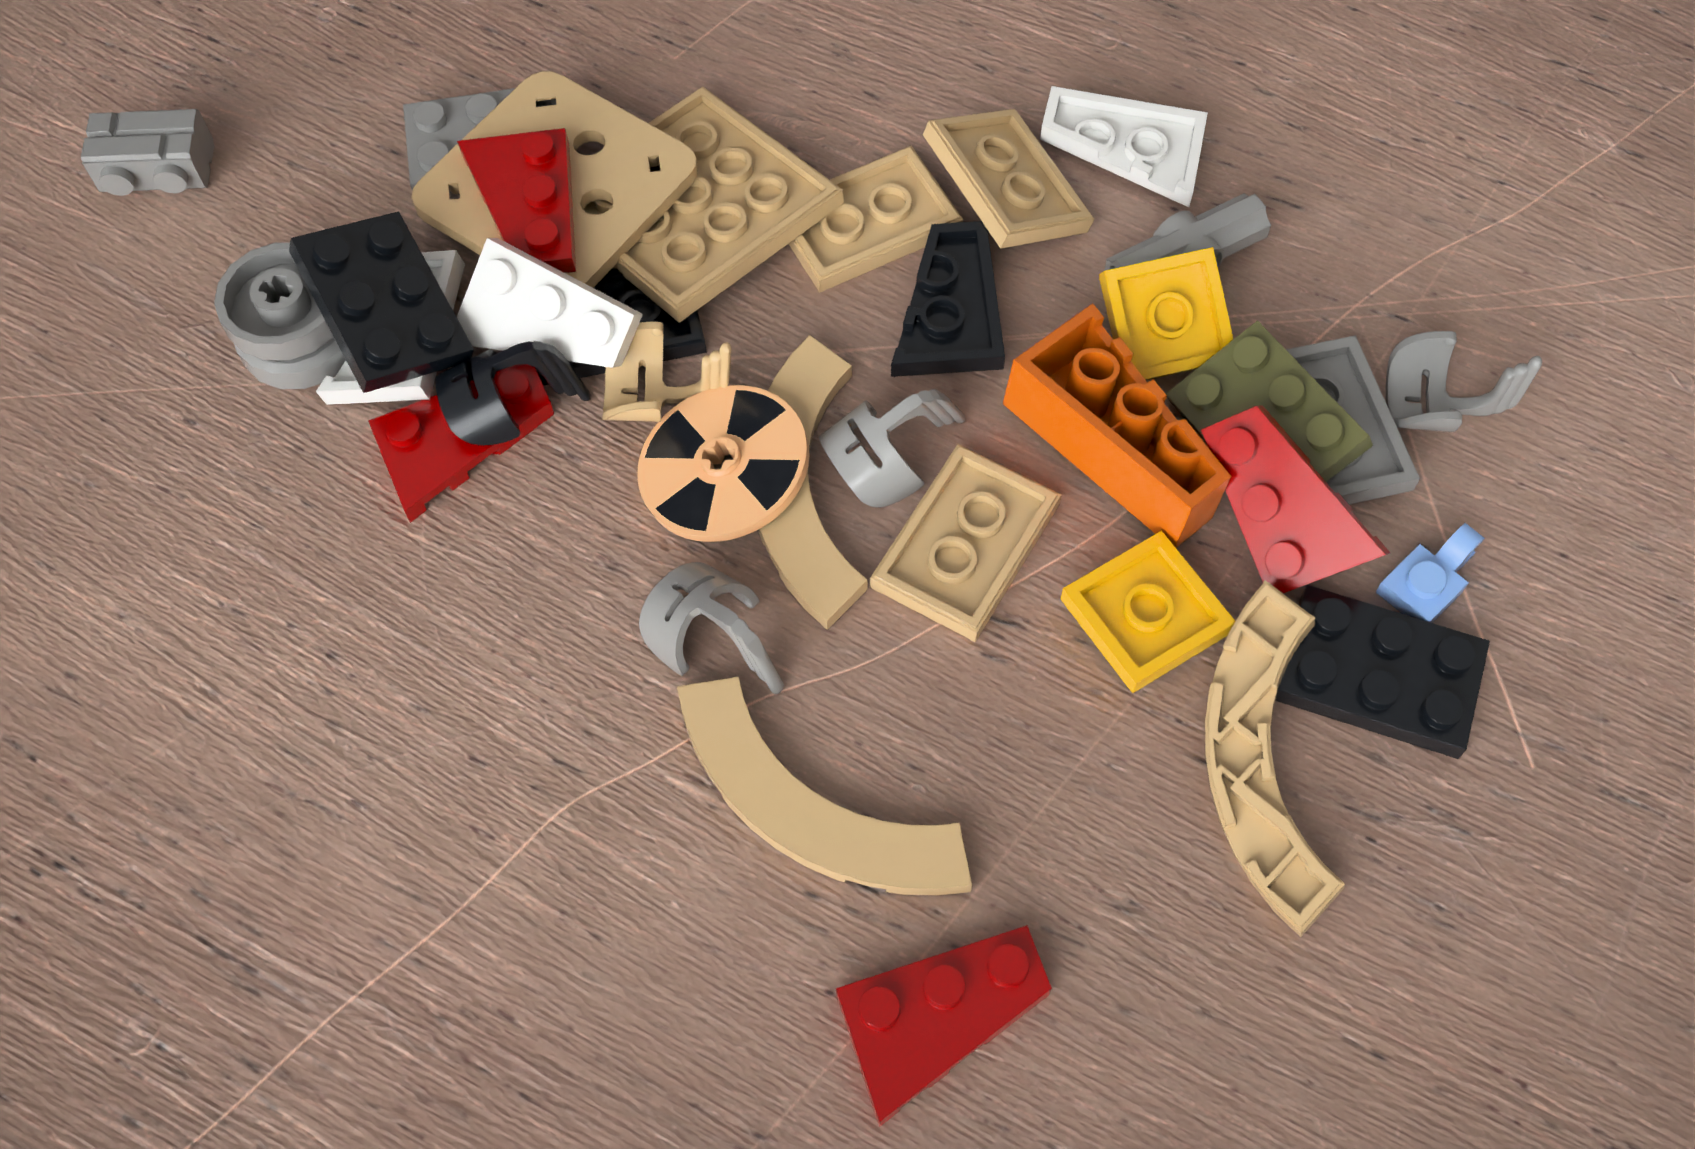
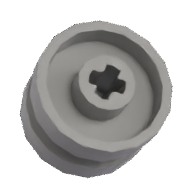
(276, 320)

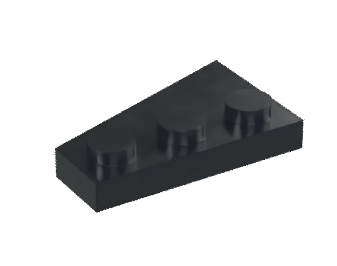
(953, 308)

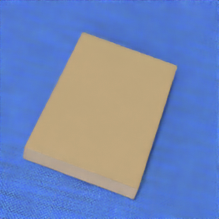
(1008, 177)
(881, 220)
(965, 542)

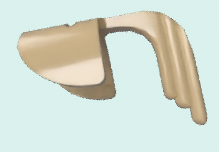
(647, 351)

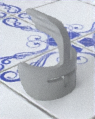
(1430, 356)
(895, 477)
(669, 614)

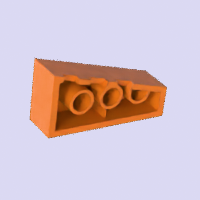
(1115, 426)

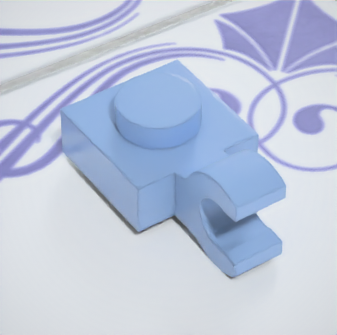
(1429, 582)

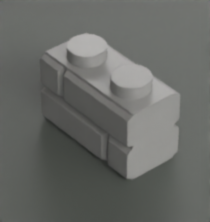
(148, 151)

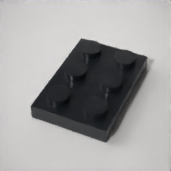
(380, 301)
(1386, 673)

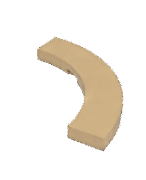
(796, 538)
(1242, 762)
(804, 823)

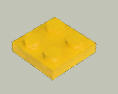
(1168, 311)
(1147, 611)

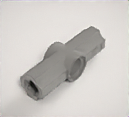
(1224, 228)

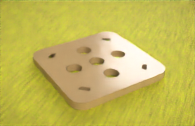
(614, 174)

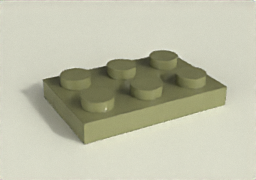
(1262, 372)

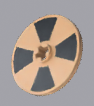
(747, 492)

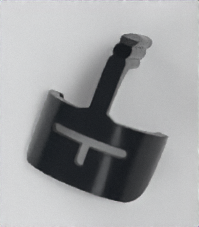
(487, 418)

